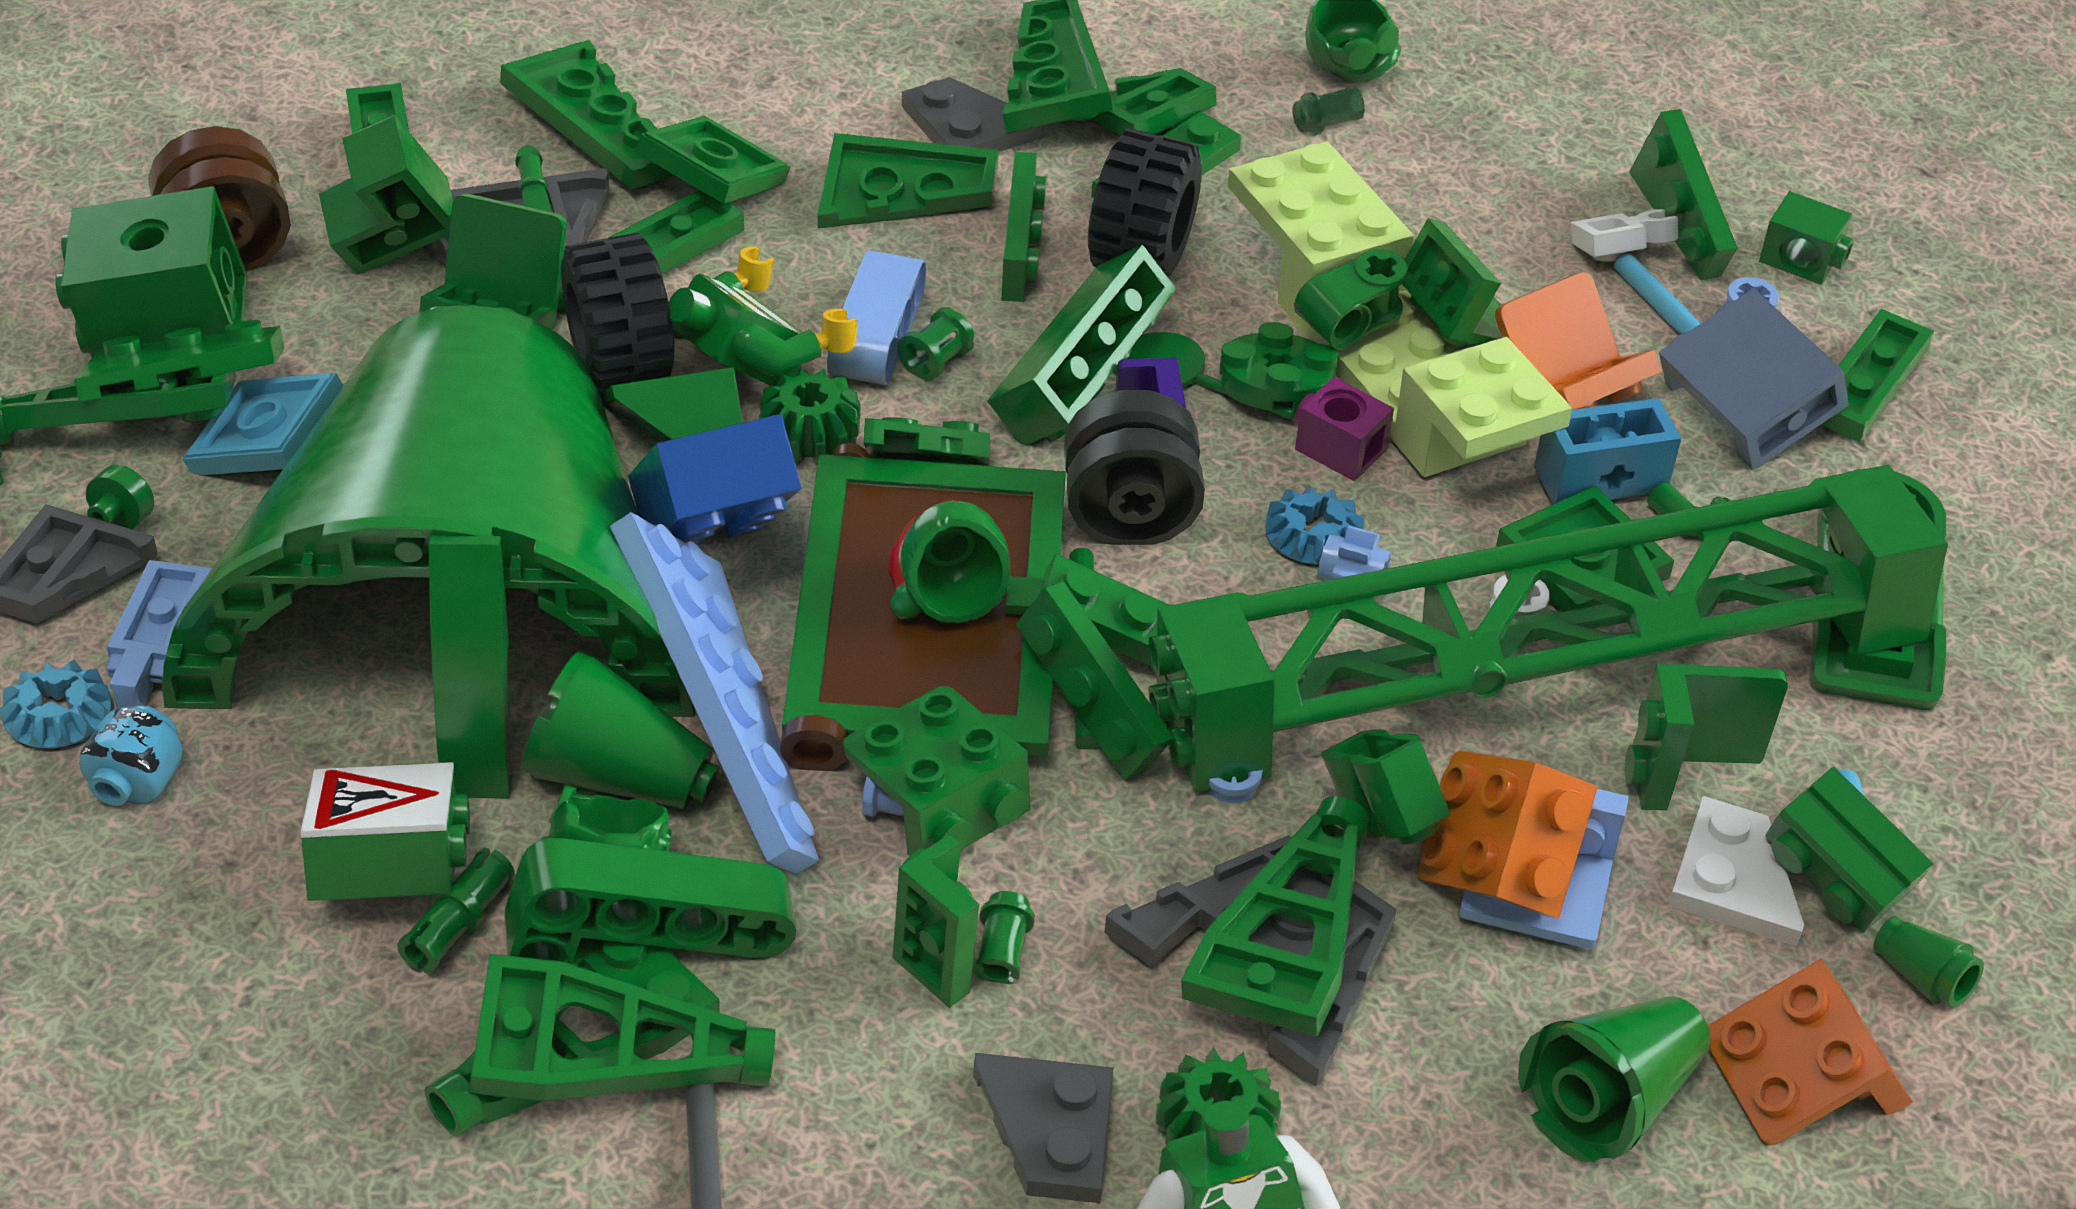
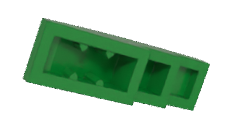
(470, 662)

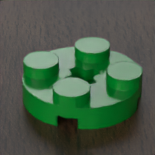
(1275, 367)

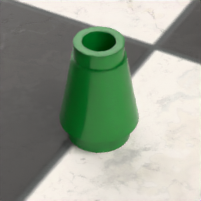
(1930, 961)

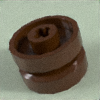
(242, 178)

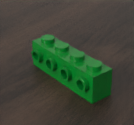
(1082, 346)

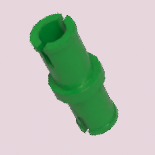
(456, 912)

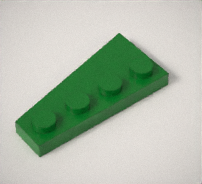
(1054, 68)
(586, 107)

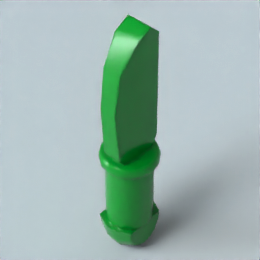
(532, 185)

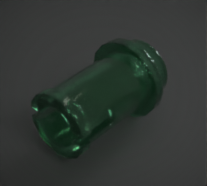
(1319, 111)

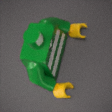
(747, 332)

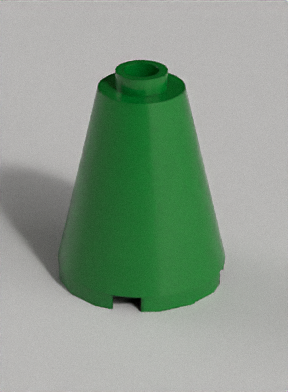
(616, 741)
(1611, 1073)

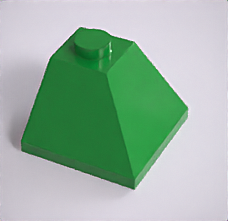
(679, 403)

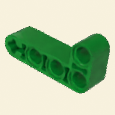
(644, 898)

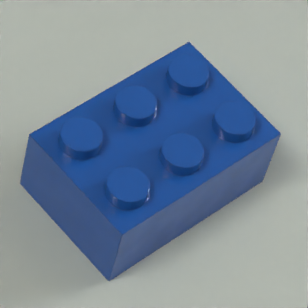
(717, 480)

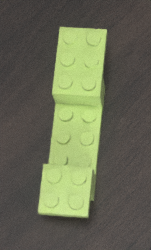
(1444, 399)

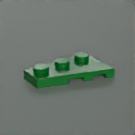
(902, 179)

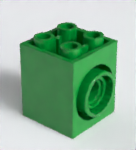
(151, 268)

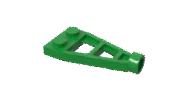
(59, 406)
(632, 963)
(1272, 982)
(518, 1023)

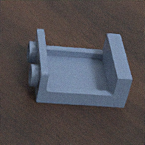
(1756, 376)

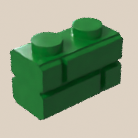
(1847, 850)

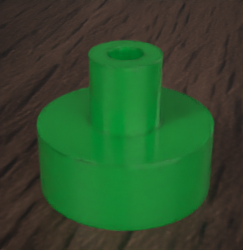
(119, 497)

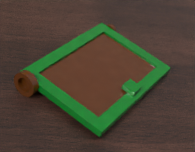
(861, 659)

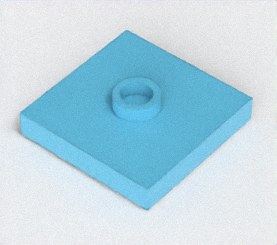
(262, 424)

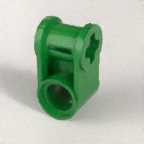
(1354, 298)

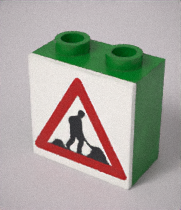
(383, 831)

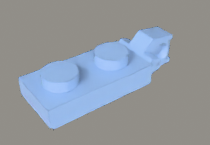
(146, 627)

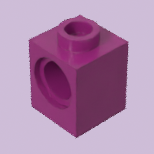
(1343, 428)

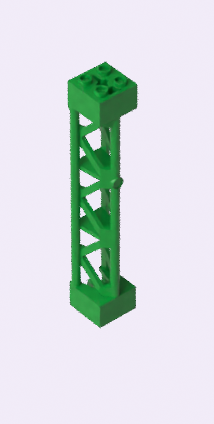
(1228, 703)

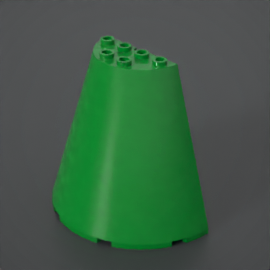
(441, 430)

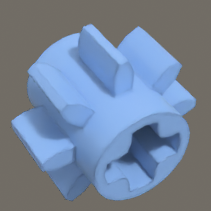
(1352, 555)

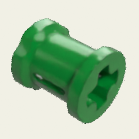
(936, 344)

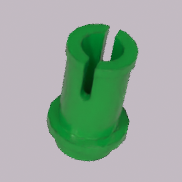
(1005, 922)

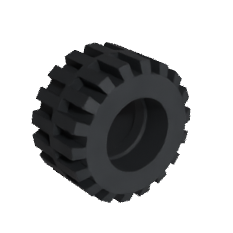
(1145, 199)
(618, 310)

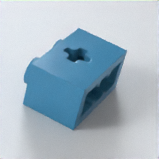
(1614, 447)

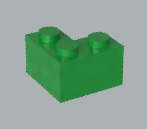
(389, 202)

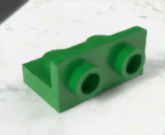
(936, 921)

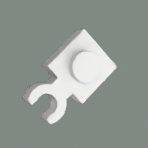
(1616, 234)

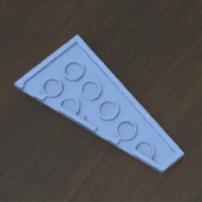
(722, 681)

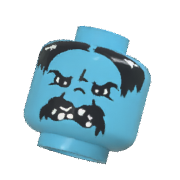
(132, 754)

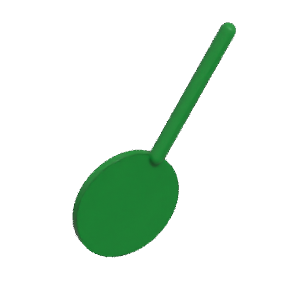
(1190, 362)

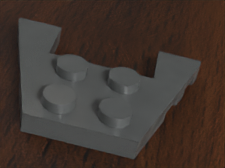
(1178, 910)

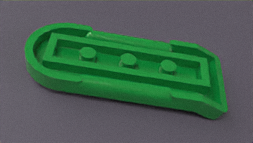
(1897, 675)

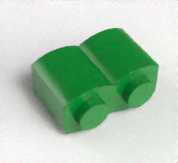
(1390, 781)

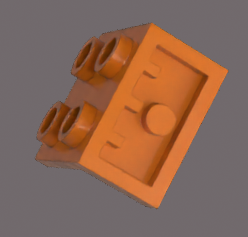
(1801, 1055)

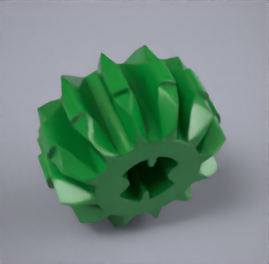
(815, 412)
(1200, 1084)

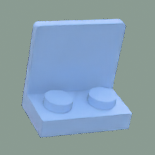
(1586, 891)

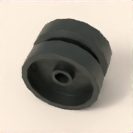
(1133, 468)

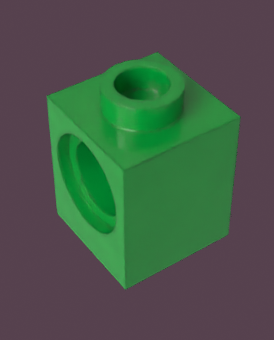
(1807, 238)

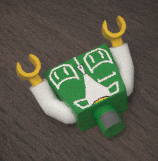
(1237, 1166)

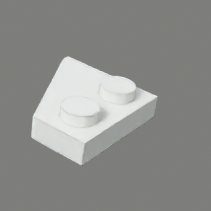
(1735, 876)

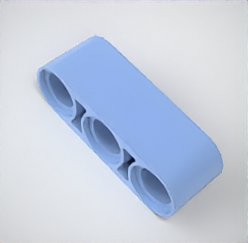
(885, 304)

